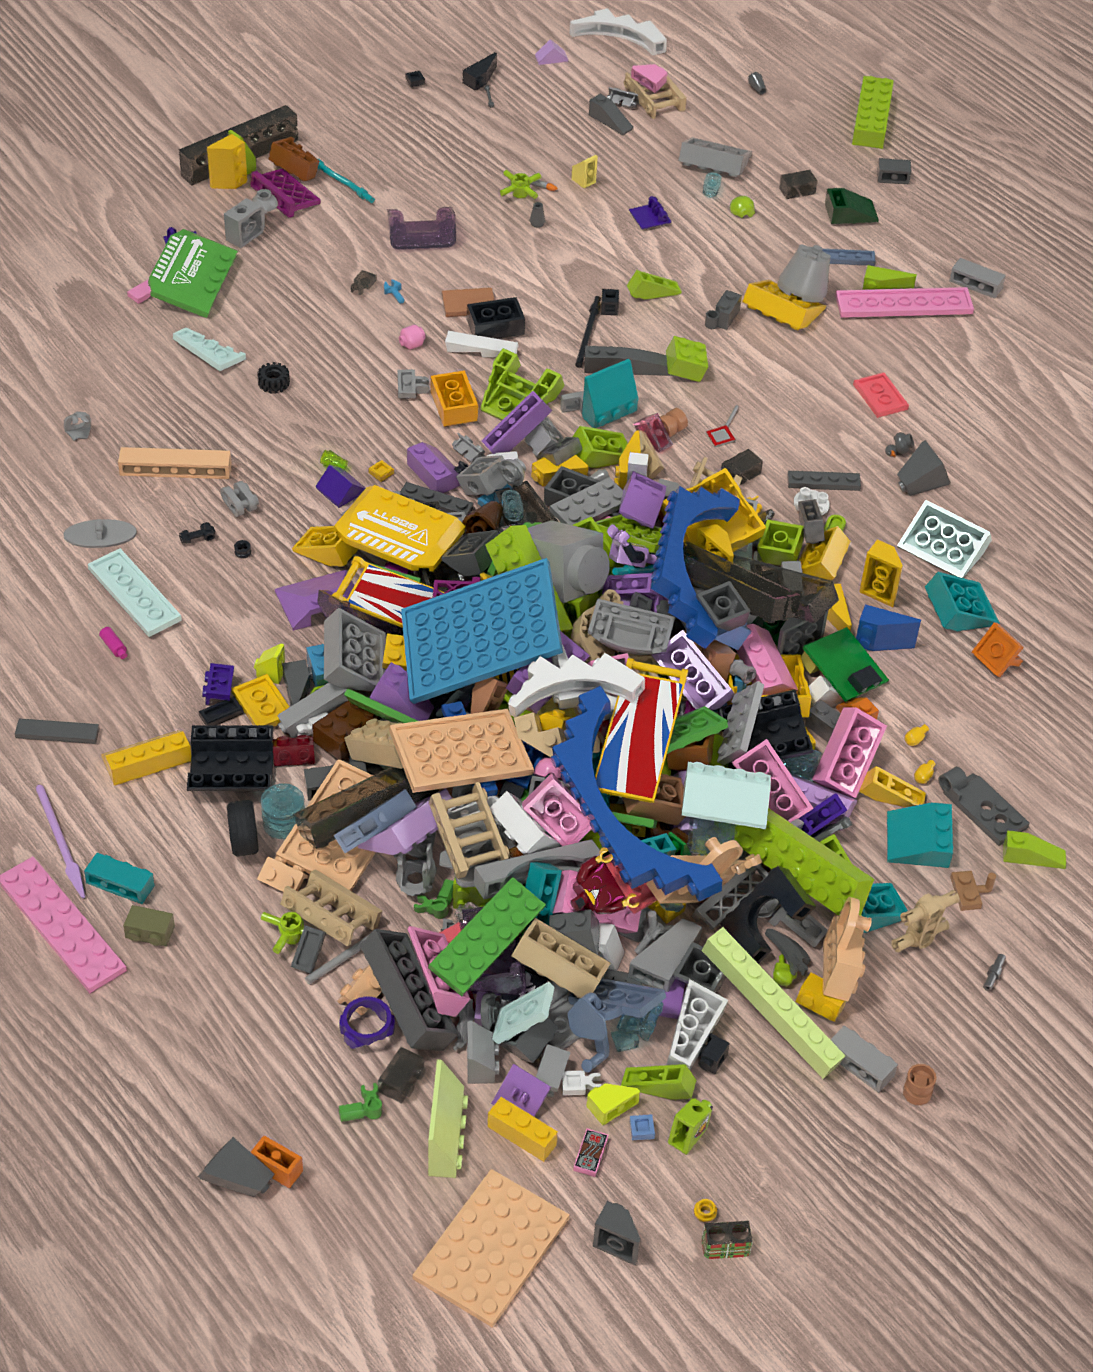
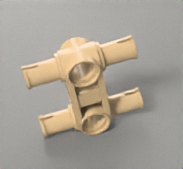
(925, 921)

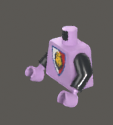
(627, 552)

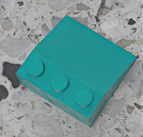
(609, 394)
(960, 603)
(920, 835)

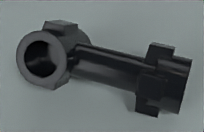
(205, 530)

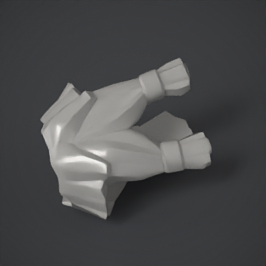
(406, 868)

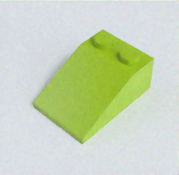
(600, 446)

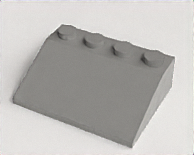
(714, 156)
(352, 652)

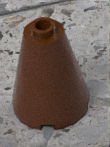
(484, 518)

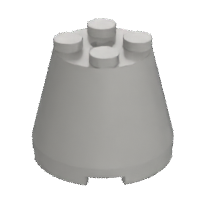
(806, 274)

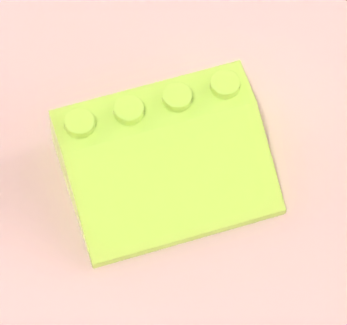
(446, 1124)

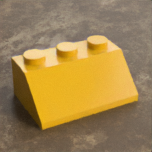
(227, 163)
(826, 556)
(881, 573)

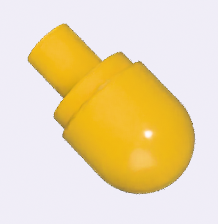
(916, 735)
(924, 772)

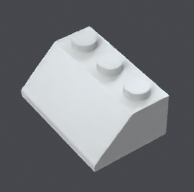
(521, 826)

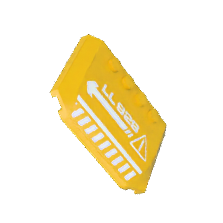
(399, 529)

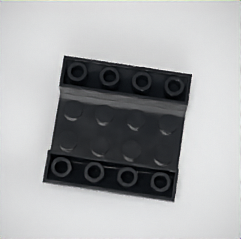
(780, 723)
(231, 758)

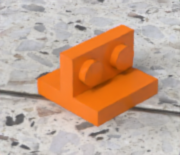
(998, 650)

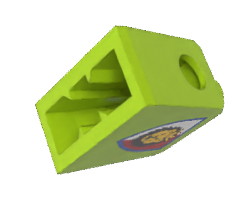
(692, 1115)

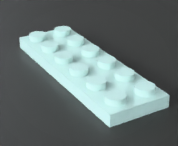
(134, 592)

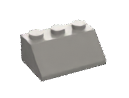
(543, 437)

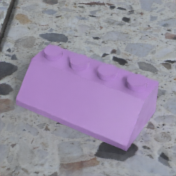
(703, 683)
(817, 793)

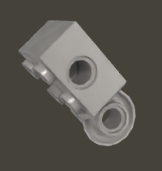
(247, 218)
(491, 474)

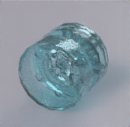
(278, 807)

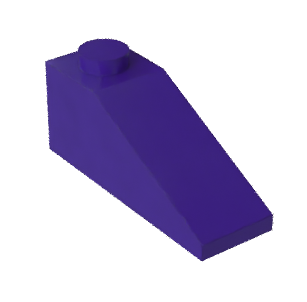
(822, 814)

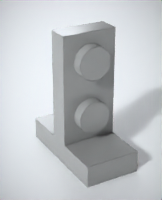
(808, 929)

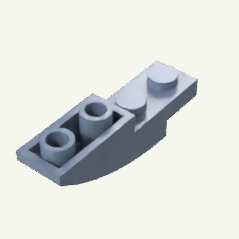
(375, 821)

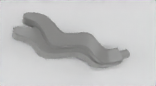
(465, 1014)

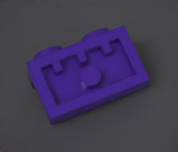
(218, 682)

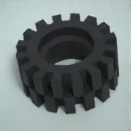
(271, 384)

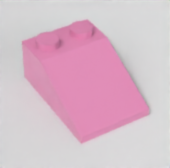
(557, 811)

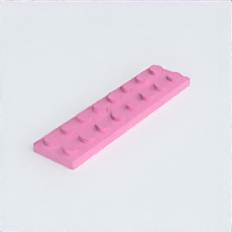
(904, 302)
(61, 925)

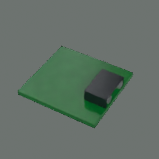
(845, 664)

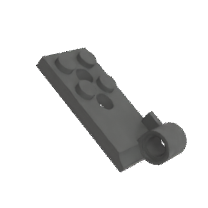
(973, 792)

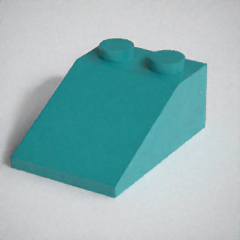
(883, 906)

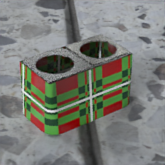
(723, 1249)

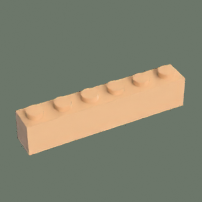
(174, 463)

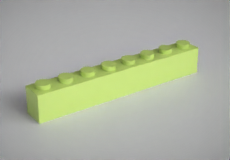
(773, 1003)

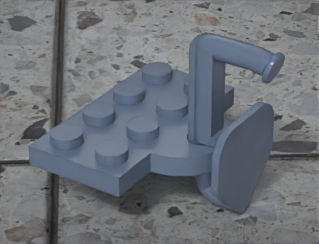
(608, 1001)

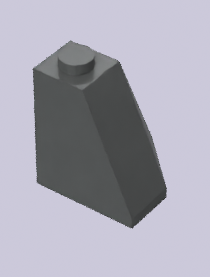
(922, 471)
(237, 1170)

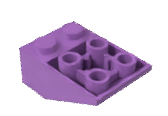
(642, 499)

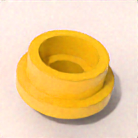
(705, 1204)

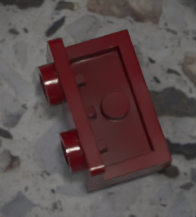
(293, 750)

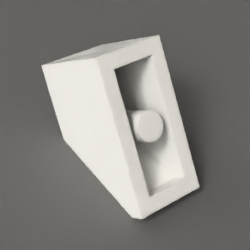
(823, 690)

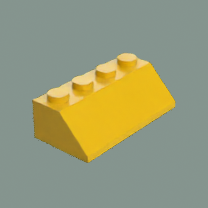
(147, 757)

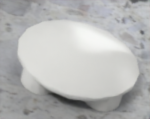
(807, 494)

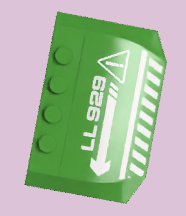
(191, 272)

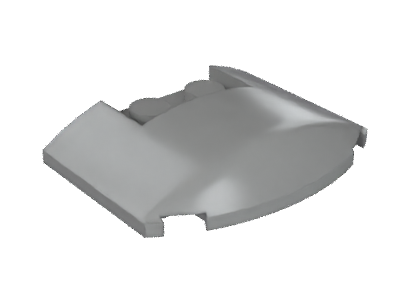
(630, 628)

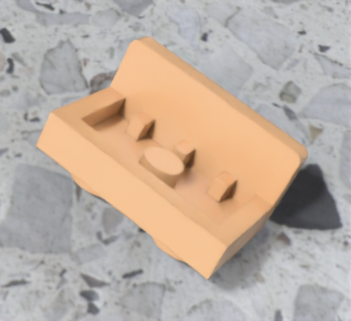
(280, 875)
(363, 985)

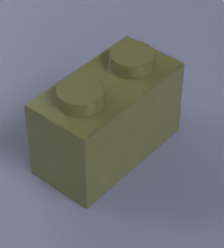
(149, 925)

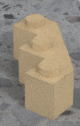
(531, 732)

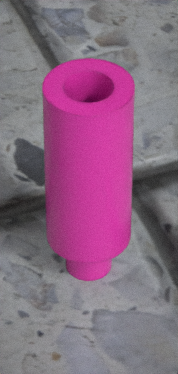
(113, 642)

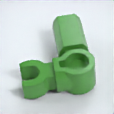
(439, 906)
(371, 1108)

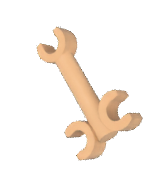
(741, 865)

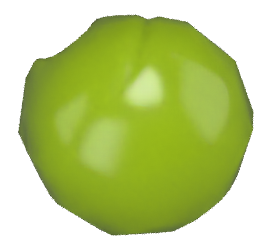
(742, 206)

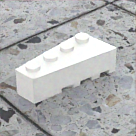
(696, 1020)

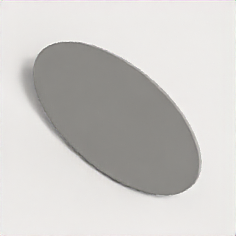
(100, 533)

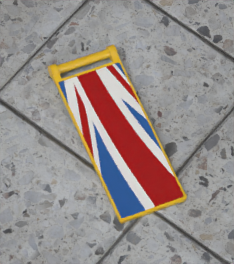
(382, 592)
(641, 735)

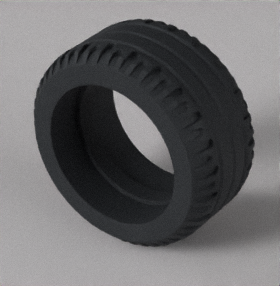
(242, 828)

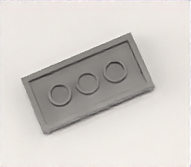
(592, 502)
(740, 723)

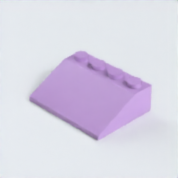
(406, 831)

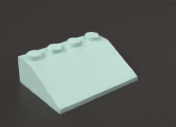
(945, 540)
(726, 795)

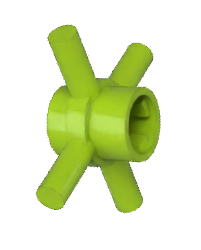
(520, 185)
(289, 926)

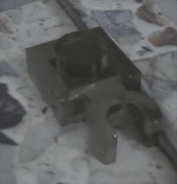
(363, 280)

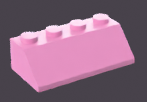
(764, 656)
(849, 752)
(427, 947)

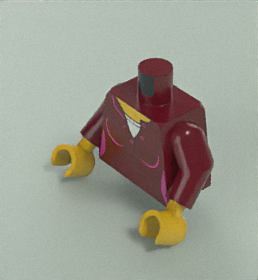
(598, 889)

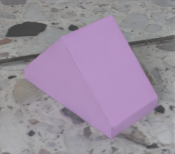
(550, 54)

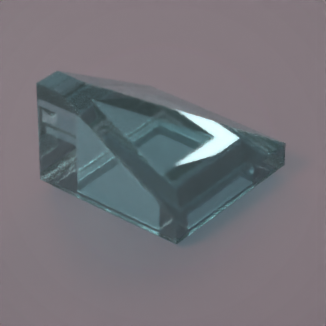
(625, 1041)

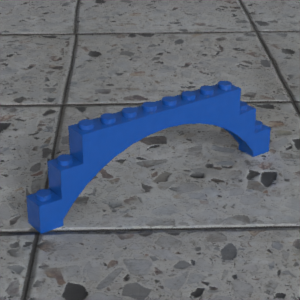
(670, 572)
(634, 858)

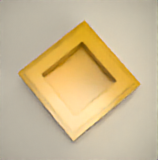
(381, 470)

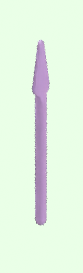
(72, 869)

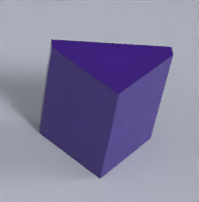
(339, 486)

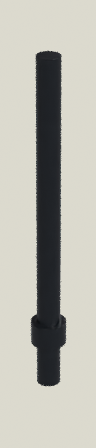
(594, 311)

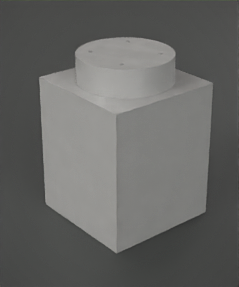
(575, 558)

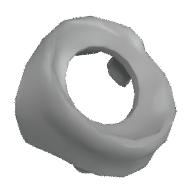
(80, 430)

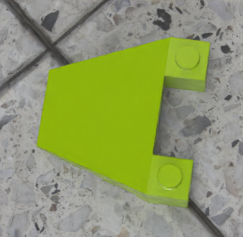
(508, 390)

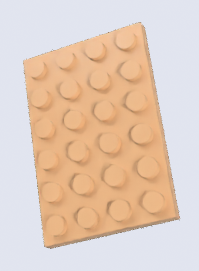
(460, 750)
(331, 859)
(491, 1247)

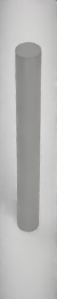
(334, 962)

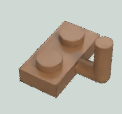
(968, 891)

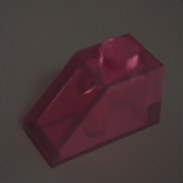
(655, 431)

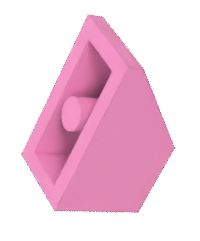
(650, 76)

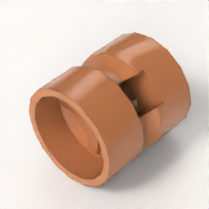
(674, 421)
(919, 1084)

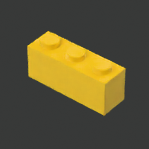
(522, 1129)

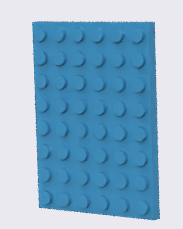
(480, 631)

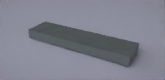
(57, 731)

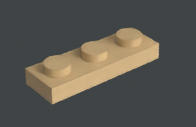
(654, 463)

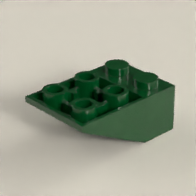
(849, 207)

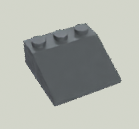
(798, 633)

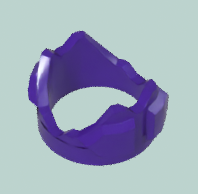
(355, 1039)

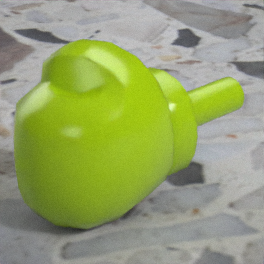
(782, 973)

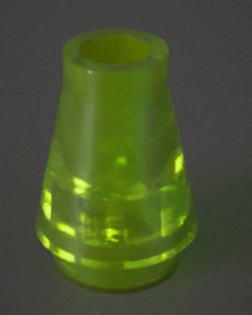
(333, 459)

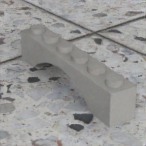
(493, 876)

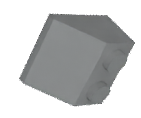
(481, 1055)

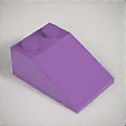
(394, 693)

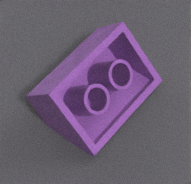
(432, 467)

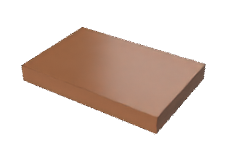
(456, 301)

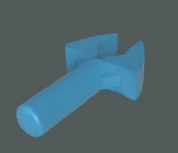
(394, 290)

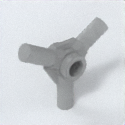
(653, 931)

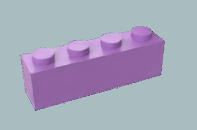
(517, 424)

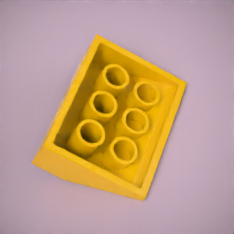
(774, 302)

